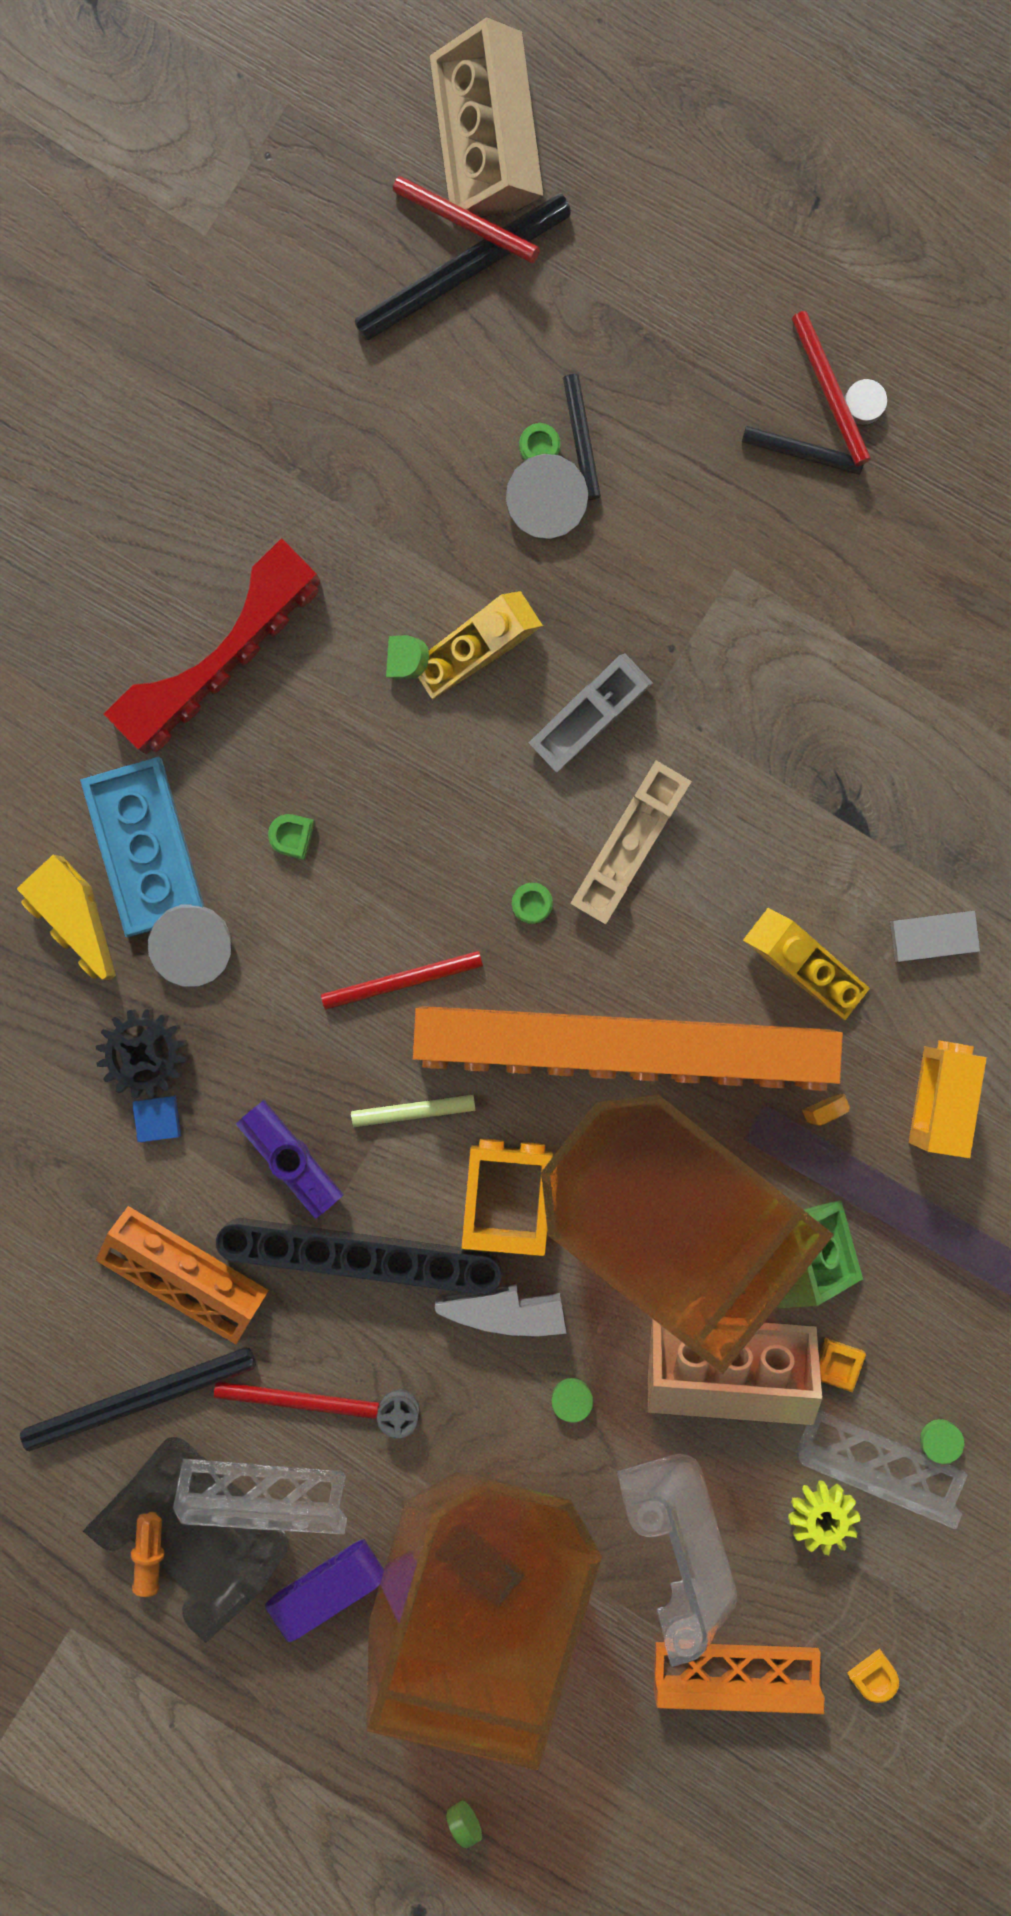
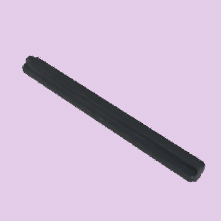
(459, 269)
(137, 1399)

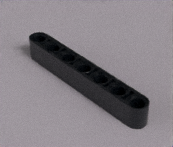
(340, 1263)

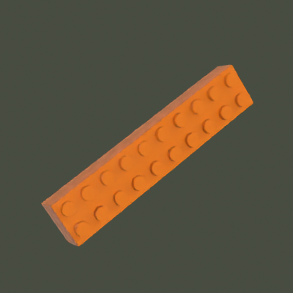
(627, 1045)

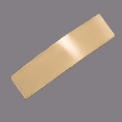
(630, 842)

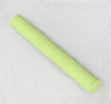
(413, 1110)

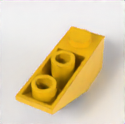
(479, 642)
(71, 909)
(806, 963)

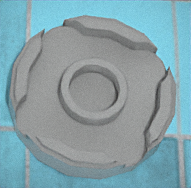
(546, 496)
(189, 945)

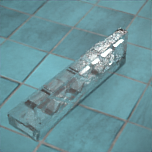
(876, 1482)
(255, 1512)

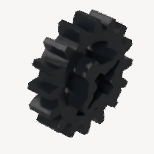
(131, 1067)

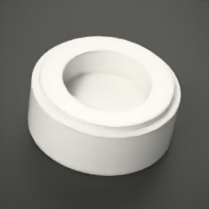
(866, 401)

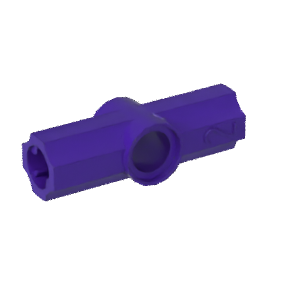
(309, 1180)

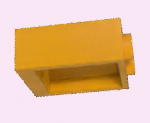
(947, 1099)
(501, 1239)

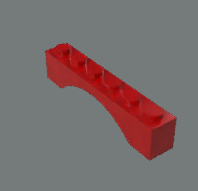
(153, 709)

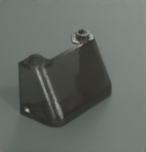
(213, 1563)

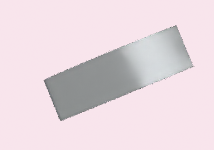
(590, 712)
(504, 1312)

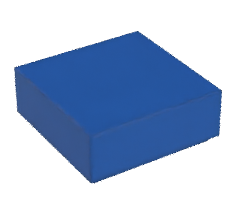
(156, 1118)

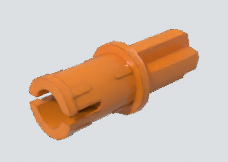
(147, 1555)

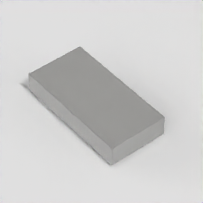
(935, 936)

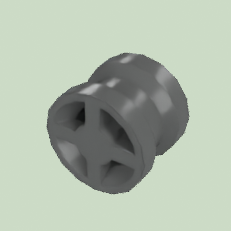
(398, 1423)

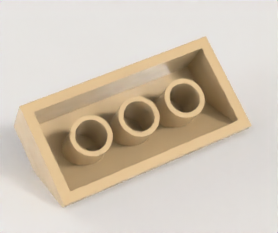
(486, 120)
(768, 1381)

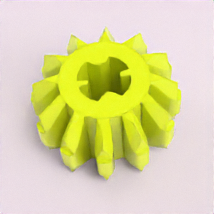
(835, 1528)

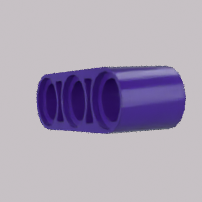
(325, 1590)

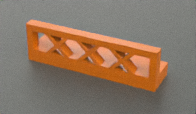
(183, 1271)
(742, 1693)

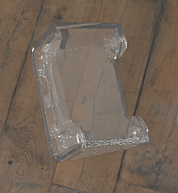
(674, 1499)

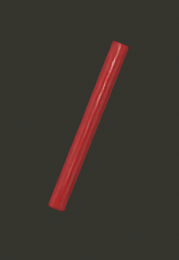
(466, 219)
(831, 388)
(401, 980)
(296, 1400)

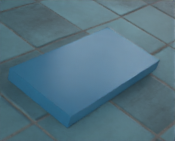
(141, 843)

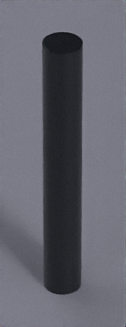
(581, 434)
(800, 449)

